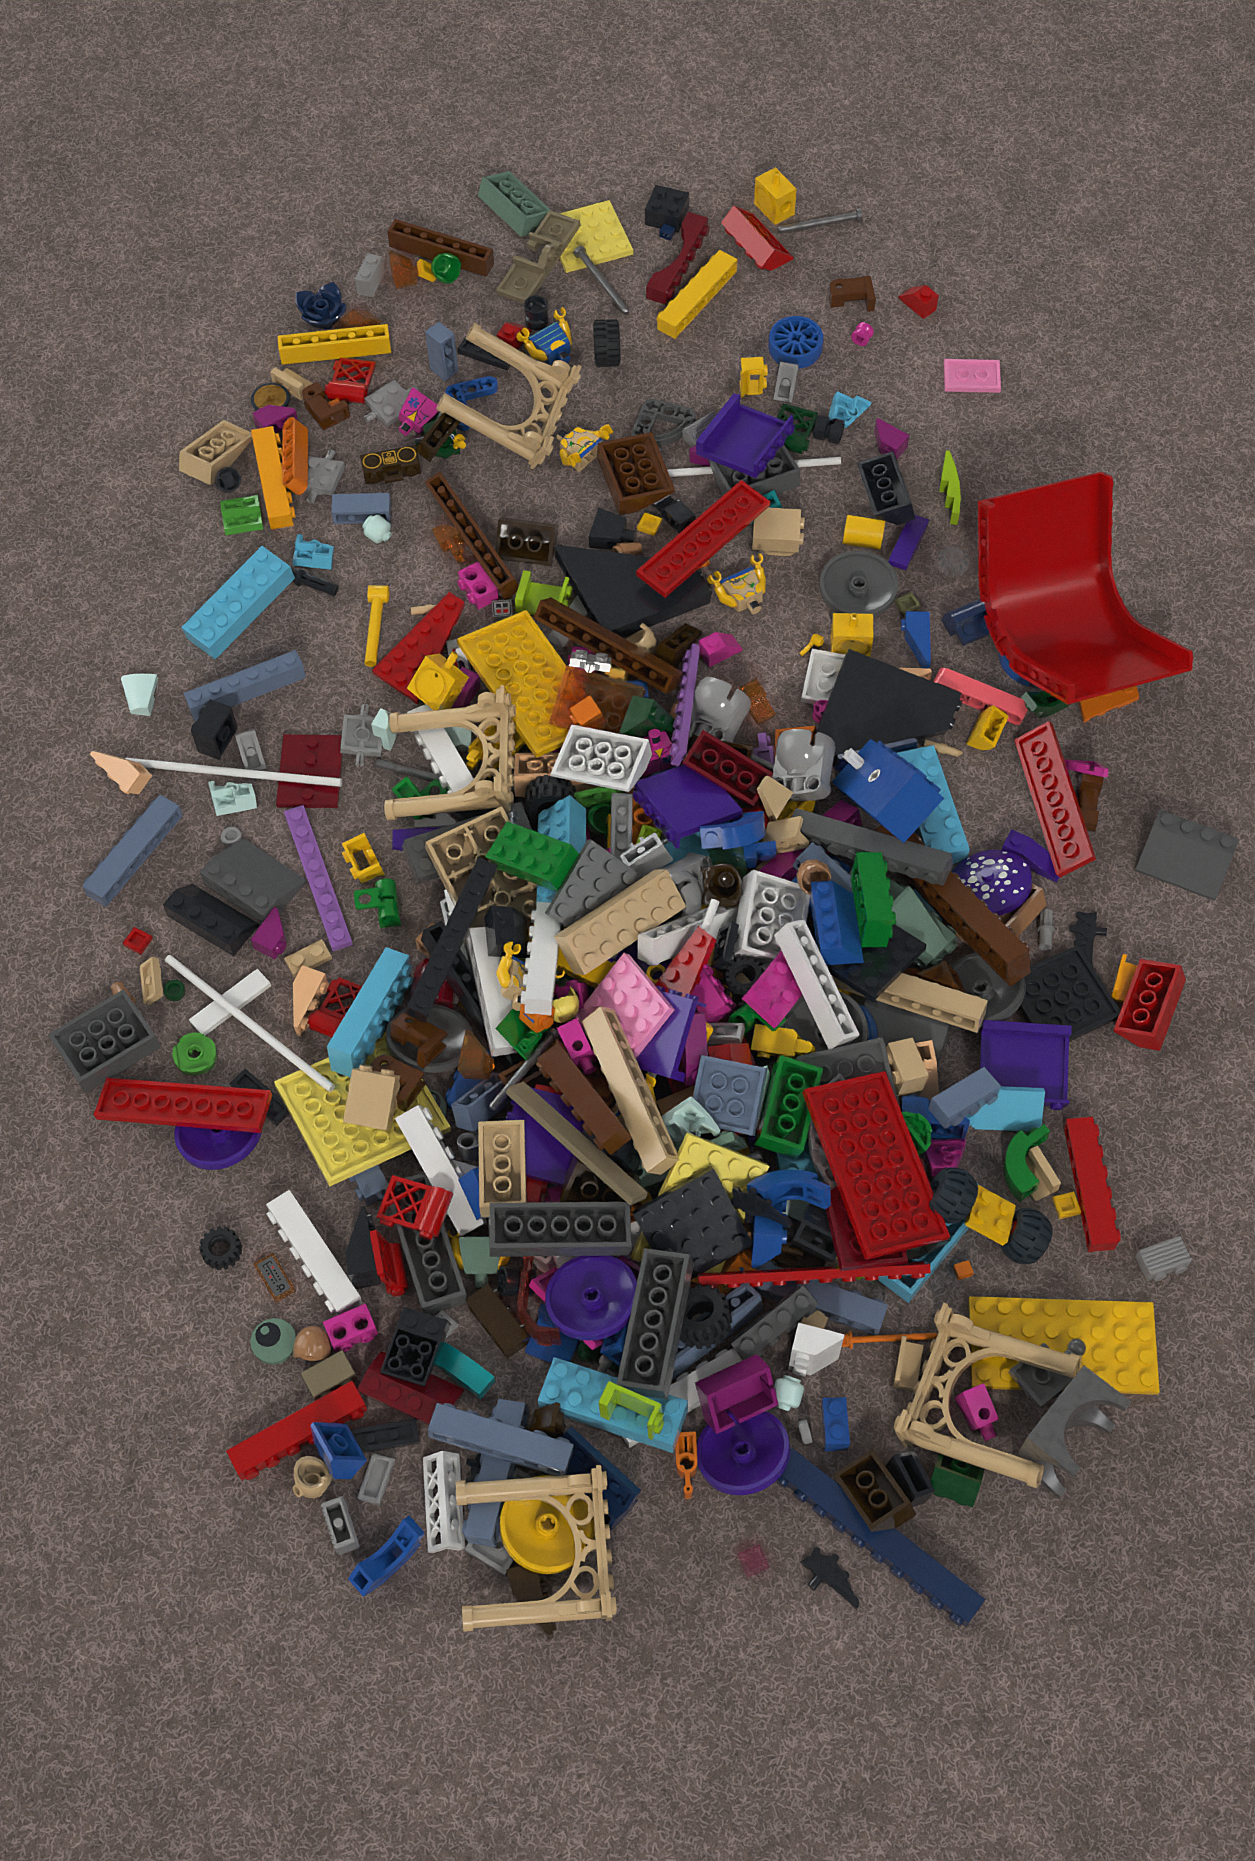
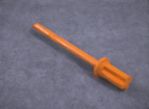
(849, 1339)

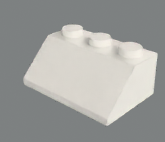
(814, 1349)

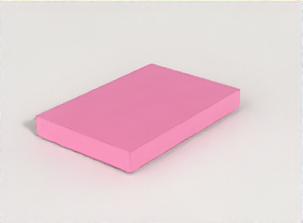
(972, 375)

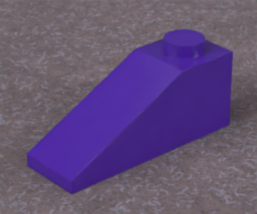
(1033, 853)

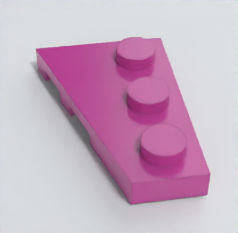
(944, 1154)

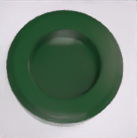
(174, 990)

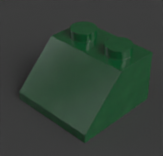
(956, 1480)

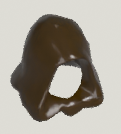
(723, 884)

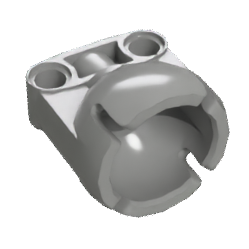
(716, 712)
(804, 767)
(689, 882)

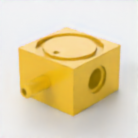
(775, 196)
(851, 632)
(438, 681)

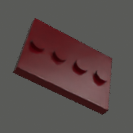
(313, 757)
(846, 1243)

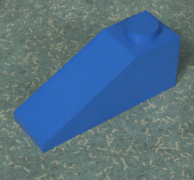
(917, 635)

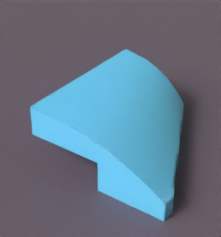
(847, 408)
(312, 554)

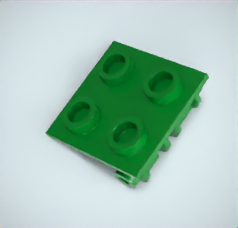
(519, 1035)

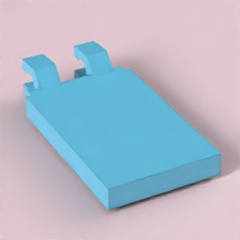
(1013, 1110)

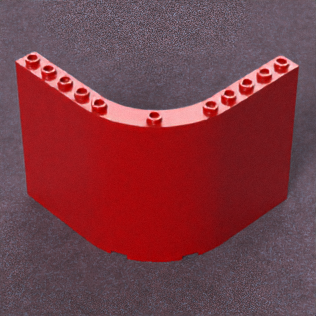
(1056, 594)

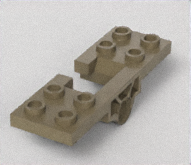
(527, 276)

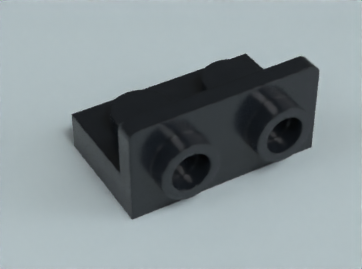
(724, 947)

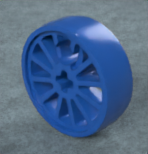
(792, 337)

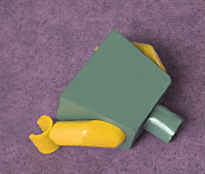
(473, 1257)

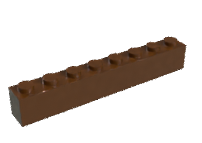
(472, 535)
(601, 640)

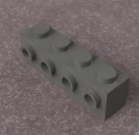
(775, 1321)

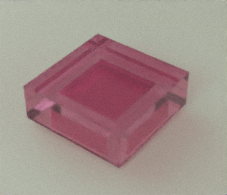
(753, 1561)

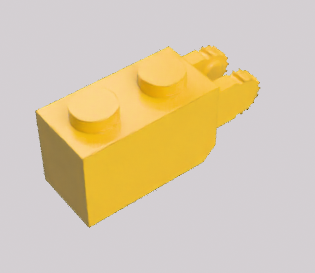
(779, 1042)

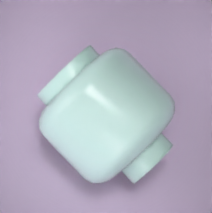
(377, 529)
(788, 1392)

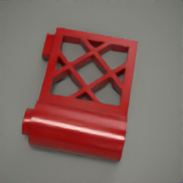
(350, 389)
(325, 1020)
(429, 1215)
(389, 1264)

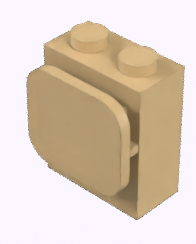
(778, 531)
(372, 1097)

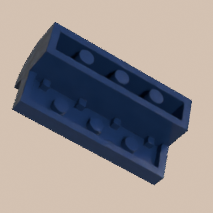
(967, 622)
(620, 1490)

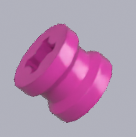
(862, 334)
(818, 709)

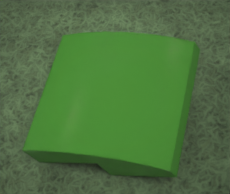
(241, 515)
(595, 796)

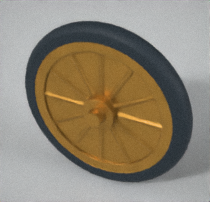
(270, 395)

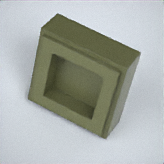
(907, 603)

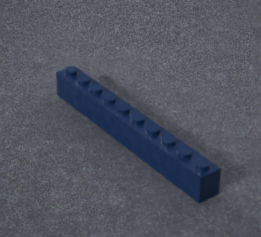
(886, 1546)

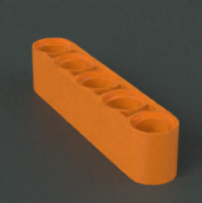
(295, 456)

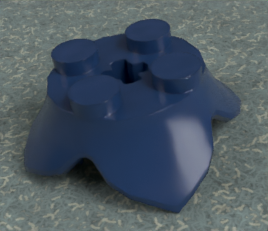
(322, 308)

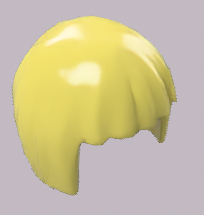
(566, 1007)

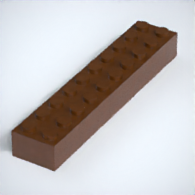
(974, 922)

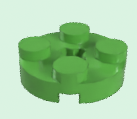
(197, 1065)

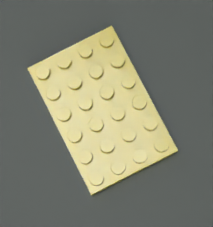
(697, 1155)

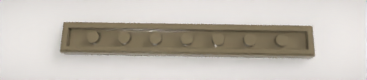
(577, 1143)

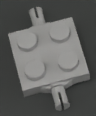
(386, 403)
(323, 475)
(590, 662)
(359, 736)

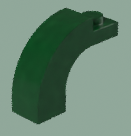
(1043, 703)

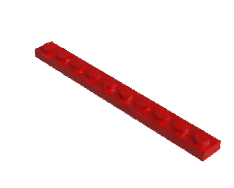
(803, 1275)

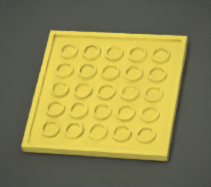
(339, 1146)

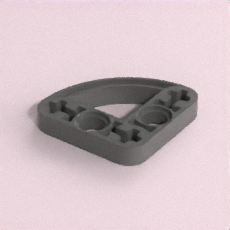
(652, 415)

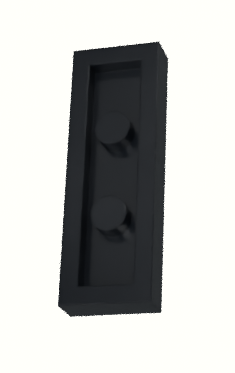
(475, 352)
(277, 1110)
(387, 1435)

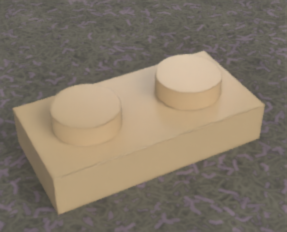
(309, 956)
(151, 980)

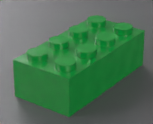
(532, 856)
(872, 899)
(785, 1112)

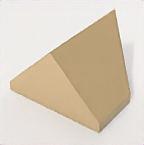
(773, 796)

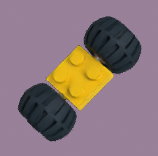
(1021, 1233)

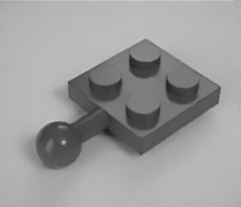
(1043, 1384)

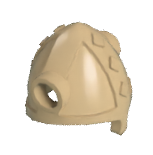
(648, 641)
(310, 1477)

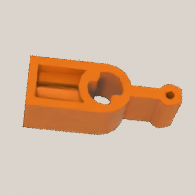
(690, 1456)

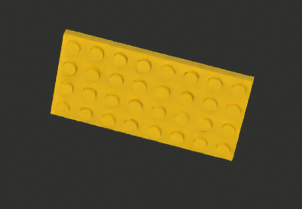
(529, 668)
(1116, 1337)

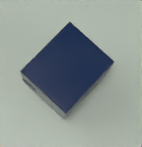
(667, 232)

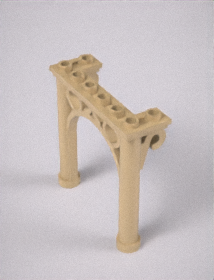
(556, 378)
(480, 792)
(912, 1424)
(550, 1609)

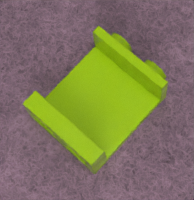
(531, 593)
(615, 1394)

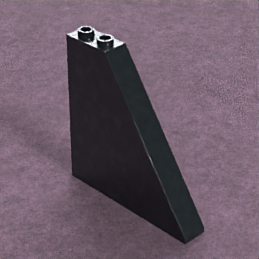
(618, 597)
(884, 705)

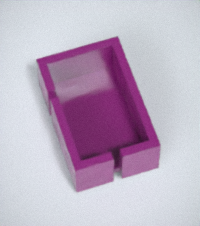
(741, 1389)

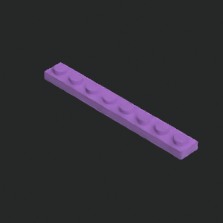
(684, 707)
(318, 878)

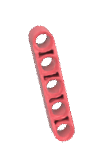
(982, 695)

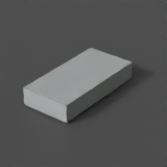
(376, 1479)

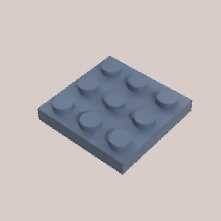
(730, 1093)

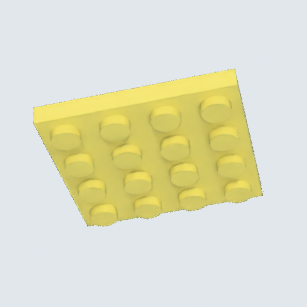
(599, 234)

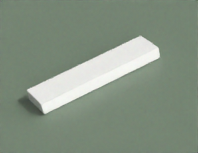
(238, 995)

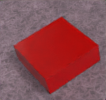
(137, 940)

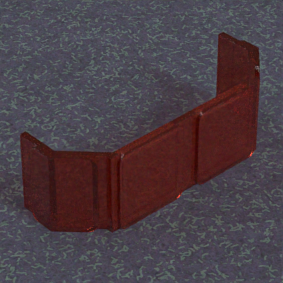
(542, 1335)

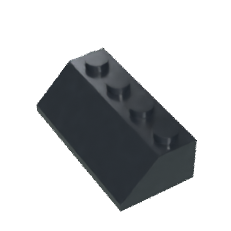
(886, 489)
(210, 918)

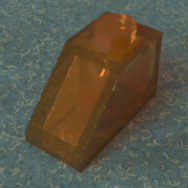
(402, 270)
(359, 318)
(474, 1059)

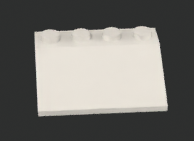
(602, 758)
(763, 911)

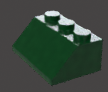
(644, 716)

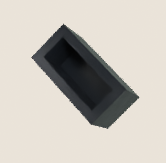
(910, 1477)

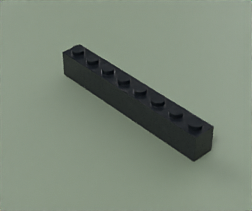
(451, 940)
(463, 984)

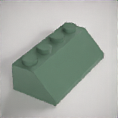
(513, 202)

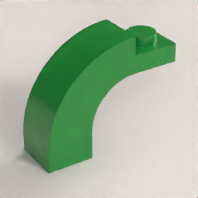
(1016, 1172)

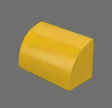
(864, 532)
(987, 729)

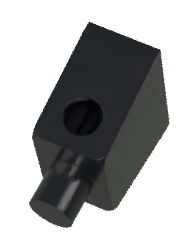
(609, 530)

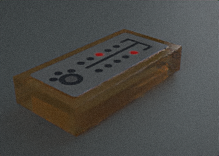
(274, 1277)

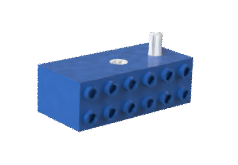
(888, 788)

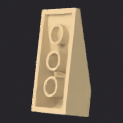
(213, 451)
(501, 1163)

